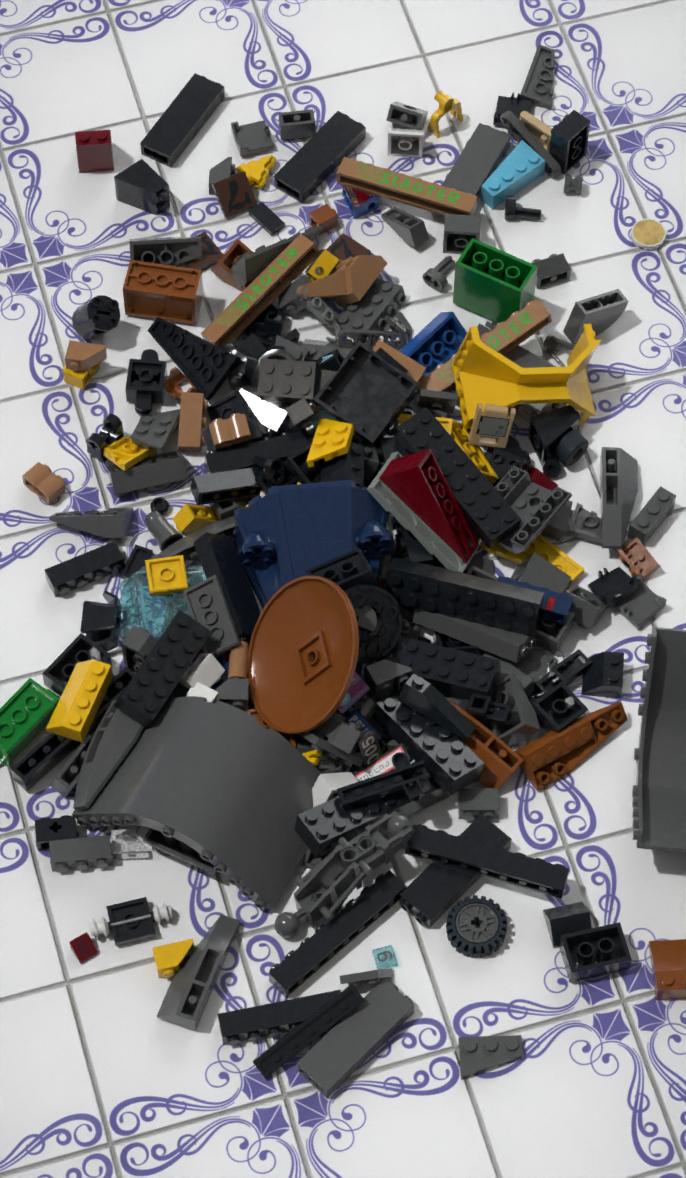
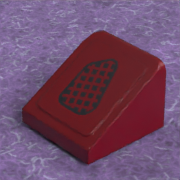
(83, 947)

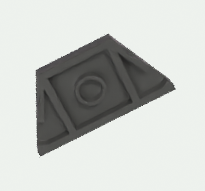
(156, 430)

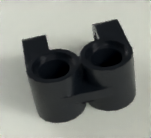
(109, 433)

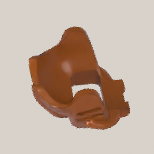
(173, 382)

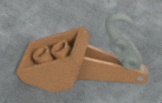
(344, 285)

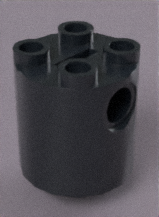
(96, 317)

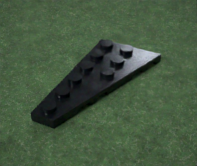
(197, 358)

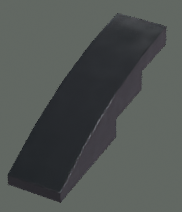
(564, 672)

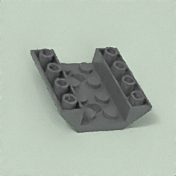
(520, 495)

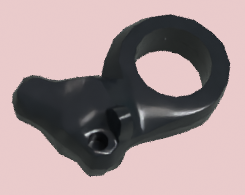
(247, 370)

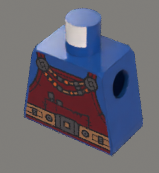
(359, 201)

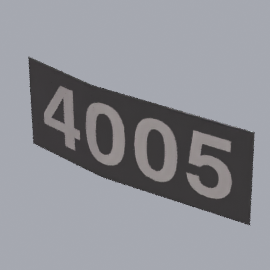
(370, 748)

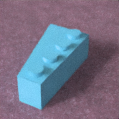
(512, 175)

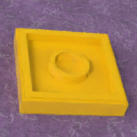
(166, 575)

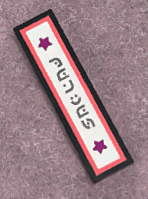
(382, 764)

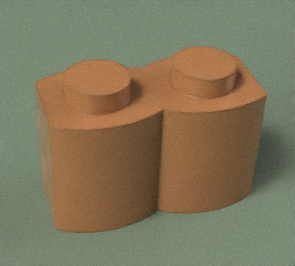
(230, 431)
(44, 483)

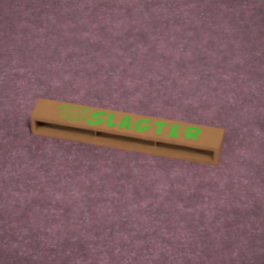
(405, 188)
(262, 292)
(501, 339)

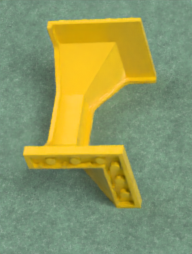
(492, 379)

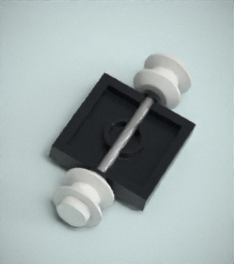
(130, 921)

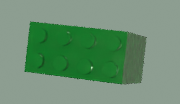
(492, 281)

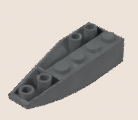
(253, 264)
(618, 494)
(186, 546)
(105, 753)
(197, 977)

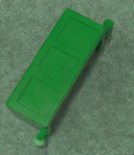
(24, 718)

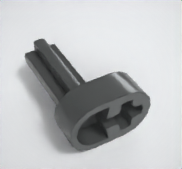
(435, 277)

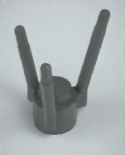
(553, 344)

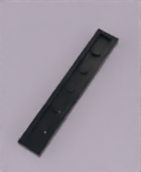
(308, 1030)

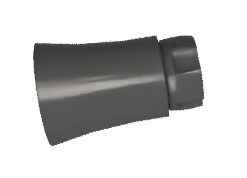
(161, 530)

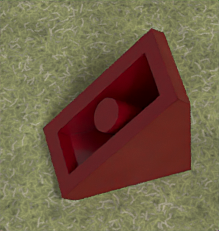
(541, 479)

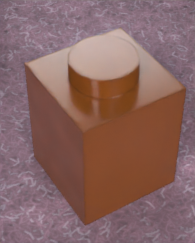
(323, 217)

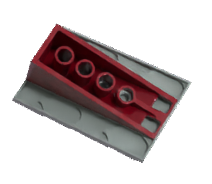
(425, 505)

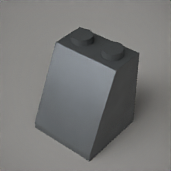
(541, 574)

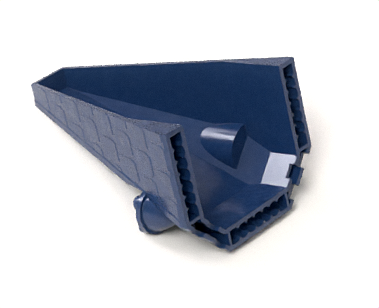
(306, 527)

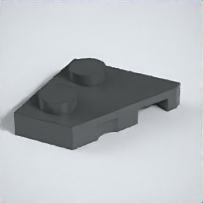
(369, 976)

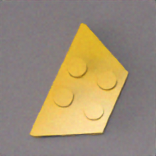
(330, 440)
(126, 453)

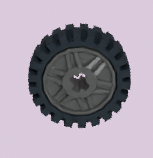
(480, 940)

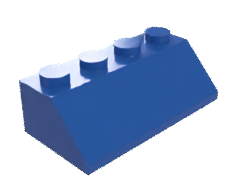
(436, 342)

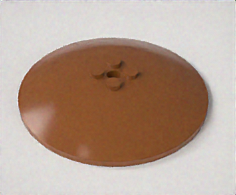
(297, 624)

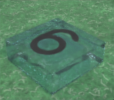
(384, 957)

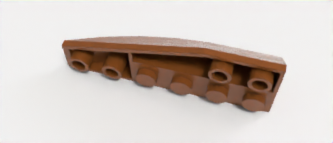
(561, 752)
(497, 756)

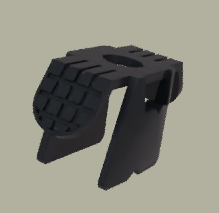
(100, 618)

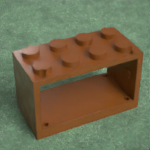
(163, 292)

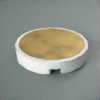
(648, 234)

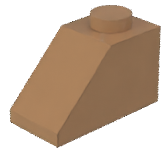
(82, 355)

